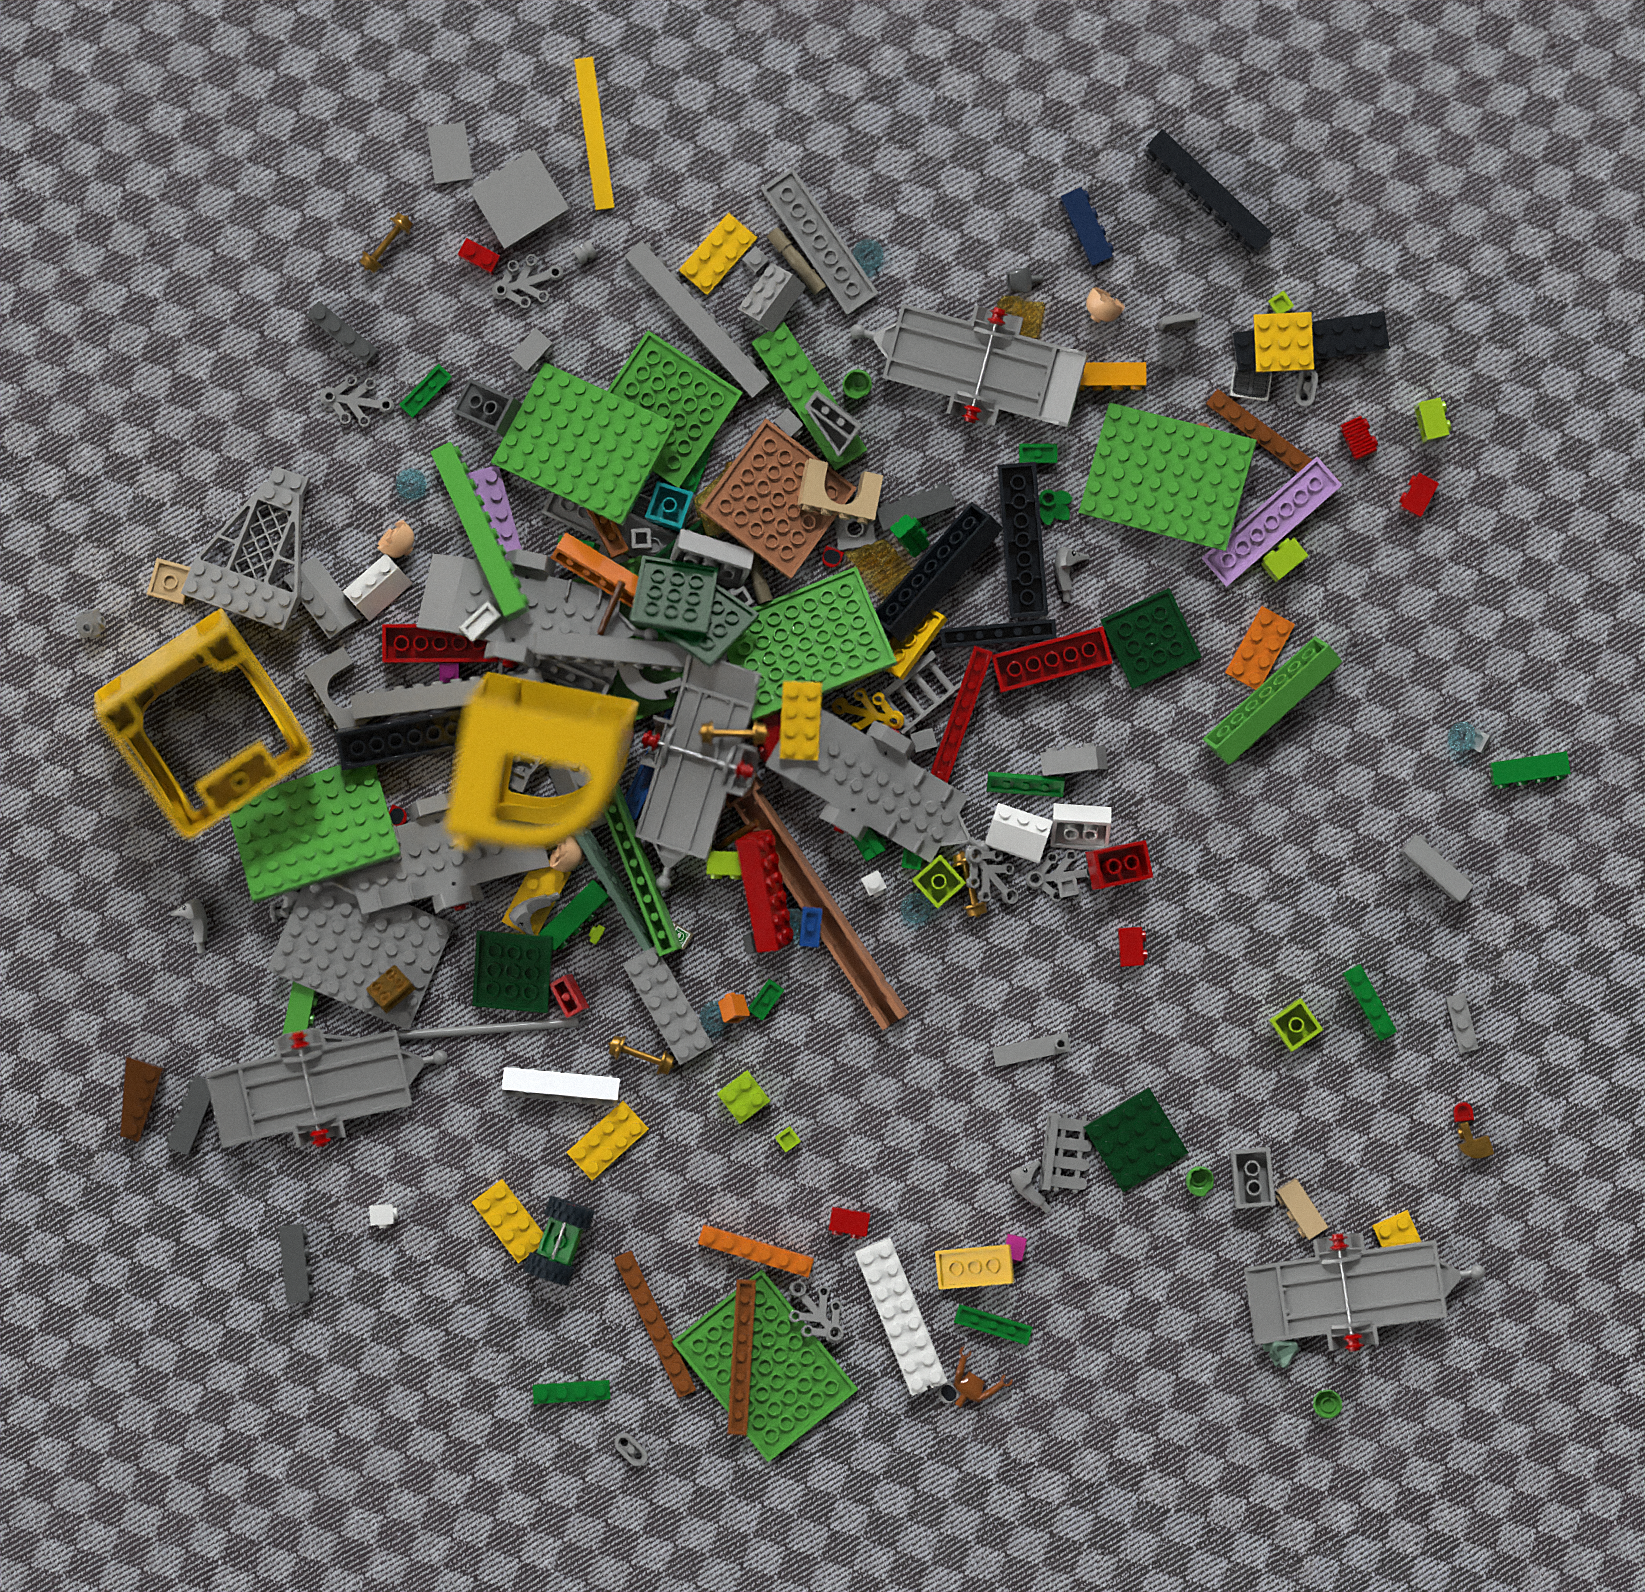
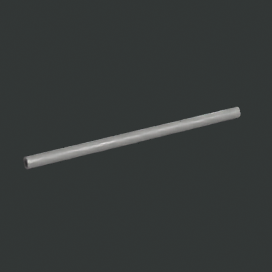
(488, 1028)

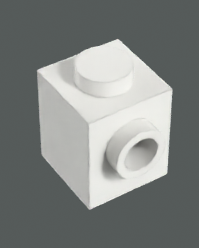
(874, 884)
(383, 1215)

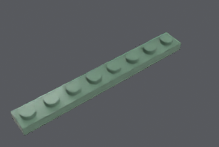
(615, 889)

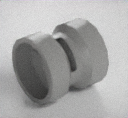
(585, 252)

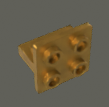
(390, 988)

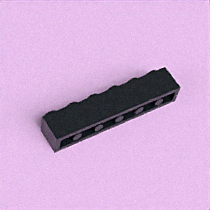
(998, 634)

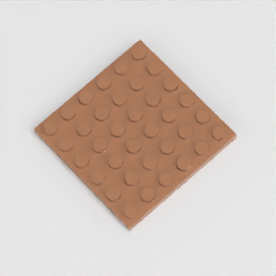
(761, 495)

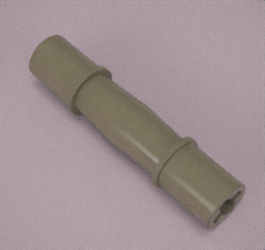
(796, 261)
(758, 579)

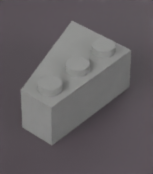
(833, 421)
(1073, 759)

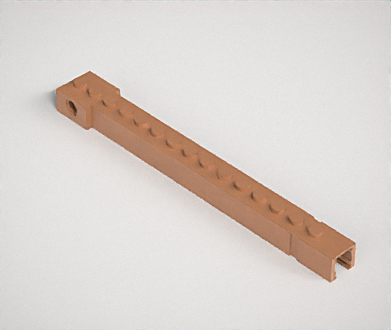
(811, 892)

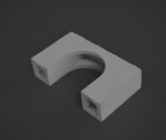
(320, 677)

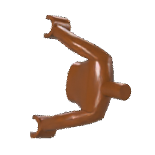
(972, 1386)

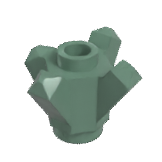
(1281, 1352)

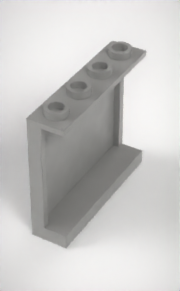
(519, 199)

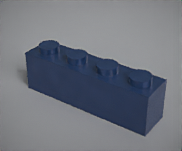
(1086, 226)

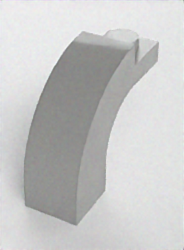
(640, 685)

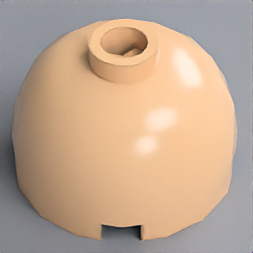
(1103, 306)
(397, 541)
(567, 856)

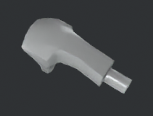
(1064, 560)
(522, 912)
(196, 914)
(1021, 1179)

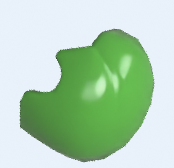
(857, 383)
(1199, 1181)
(1327, 1404)

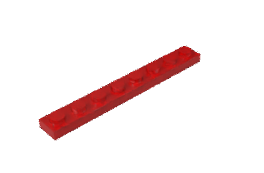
(961, 713)

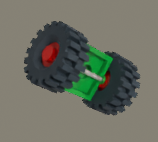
(559, 1241)

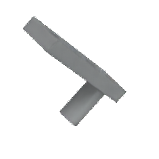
(1031, 1049)

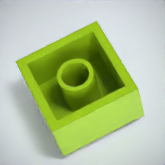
(1432, 420)
(1284, 560)
(723, 863)
(938, 881)
(1295, 1024)
(743, 1096)

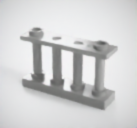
(914, 674)

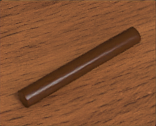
(611, 607)
(738, 834)

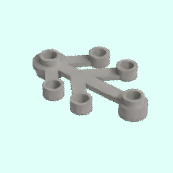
(523, 283)
(354, 400)
(1058, 873)
(988, 874)
(818, 1314)

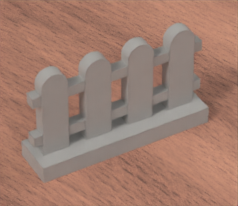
(1061, 1142)

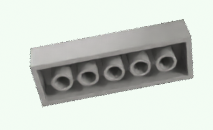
(668, 1005)

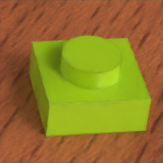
(1280, 303)
(596, 934)
(787, 1139)

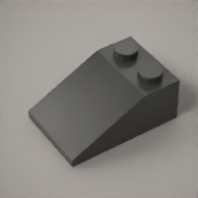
(487, 407)

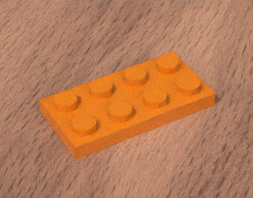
(1259, 648)

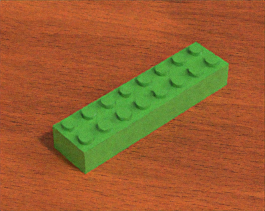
(798, 383)
(1272, 700)

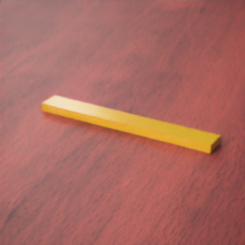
(594, 133)

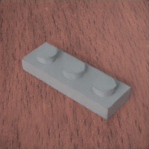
(1462, 1023)

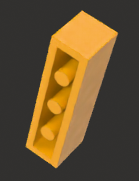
(1114, 375)

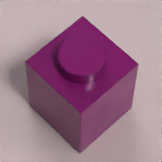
(449, 671)

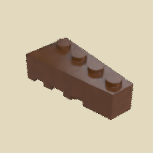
(139, 1093)

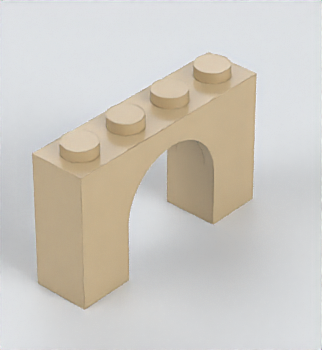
(814, 497)

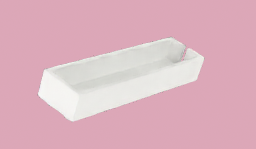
(900, 1316)

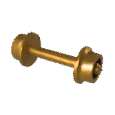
(401, 223)
(707, 733)
(975, 908)
(617, 1046)

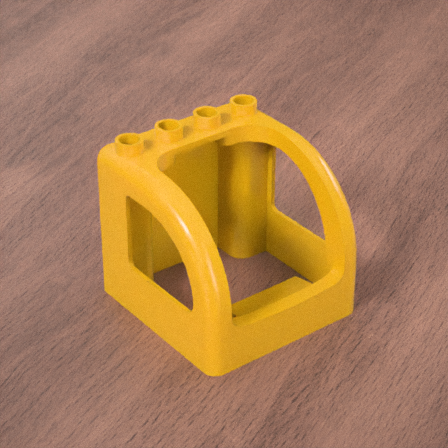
(125, 699)
(544, 724)

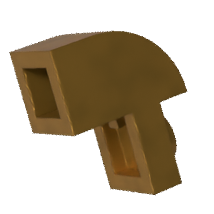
(1474, 1148)

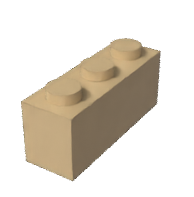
(1301, 1209)

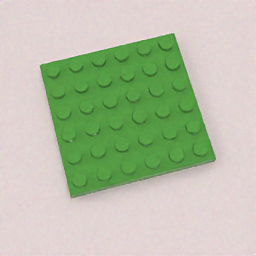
(680, 391)

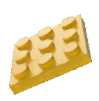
(1283, 342)

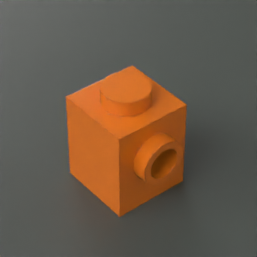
(733, 1008)

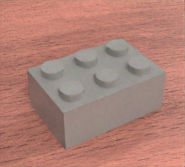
(772, 297)
(1252, 1177)

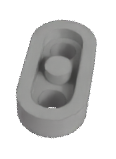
(1307, 388)
(630, 1449)

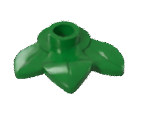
(1056, 508)

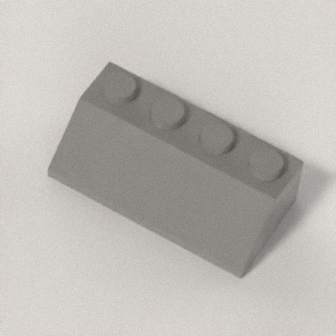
(732, 560)
(324, 598)
(569, 779)
(1436, 868)

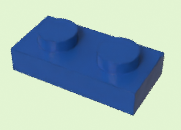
(810, 926)

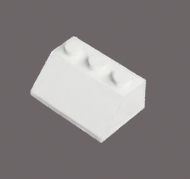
(377, 587)
(1080, 826)
(1018, 833)

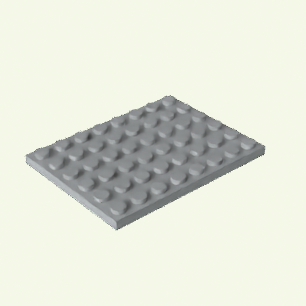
(343, 952)

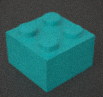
(670, 507)

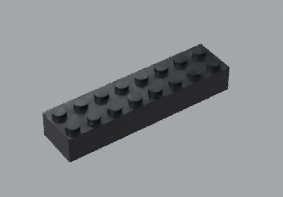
(1208, 193)
(1331, 339)
(1022, 540)
(937, 571)
(400, 738)

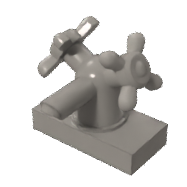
(286, 908)

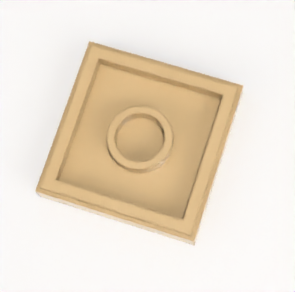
(168, 581)

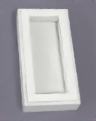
(480, 621)

